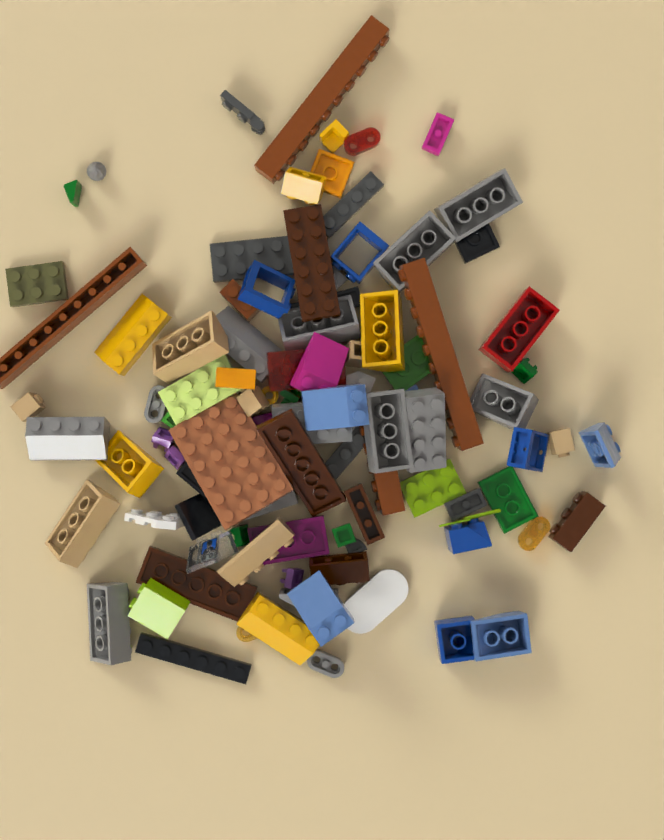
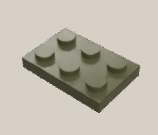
(37, 284)

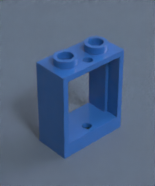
(369, 236)
(261, 301)
(534, 443)

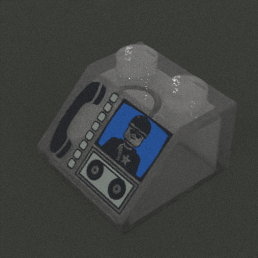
(210, 550)

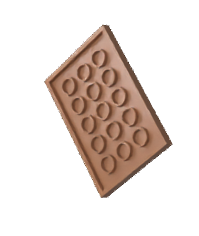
(230, 461)

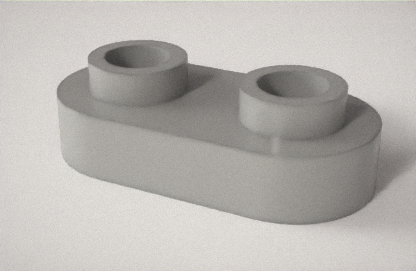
(154, 403)
(325, 663)

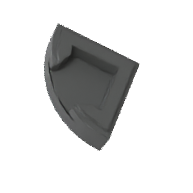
(357, 546)

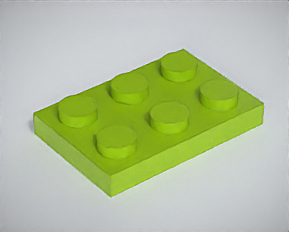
(431, 489)

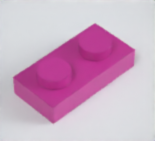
(437, 134)

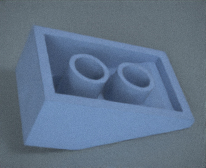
(335, 407)
(600, 445)
(320, 608)
(501, 636)

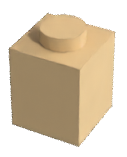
(354, 355)
(253, 401)
(28, 406)
(561, 442)

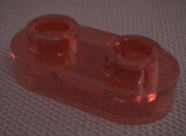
(361, 141)

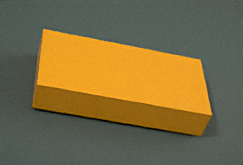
(235, 378)

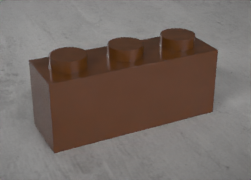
(364, 514)
(576, 520)
(342, 568)

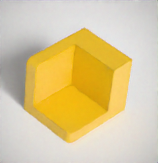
(333, 136)

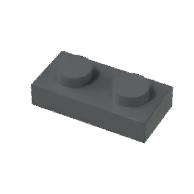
(465, 504)

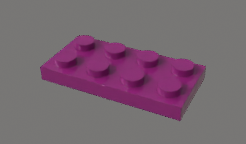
(309, 539)

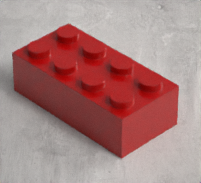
(519, 329)

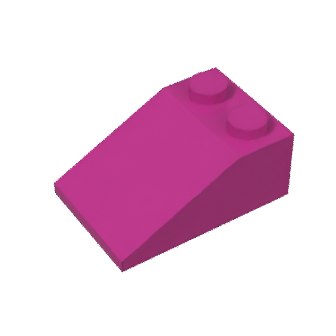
(320, 364)

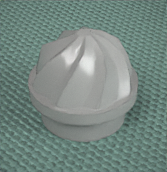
(96, 171)

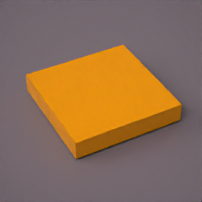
(335, 169)

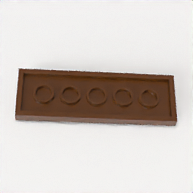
(311, 263)
(301, 462)
(201, 587)

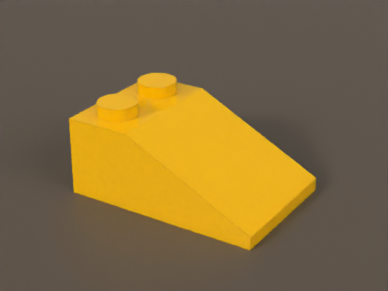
(130, 465)

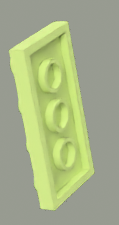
(196, 391)

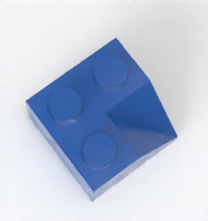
(467, 536)
(454, 639)

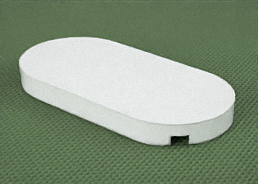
(376, 600)

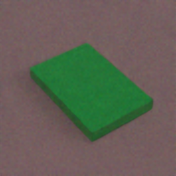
(506, 492)

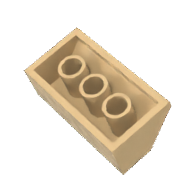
(189, 348)
(82, 524)
(256, 552)

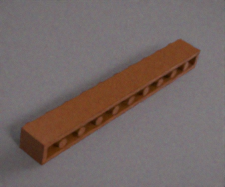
(322, 100)
(69, 315)
(440, 353)

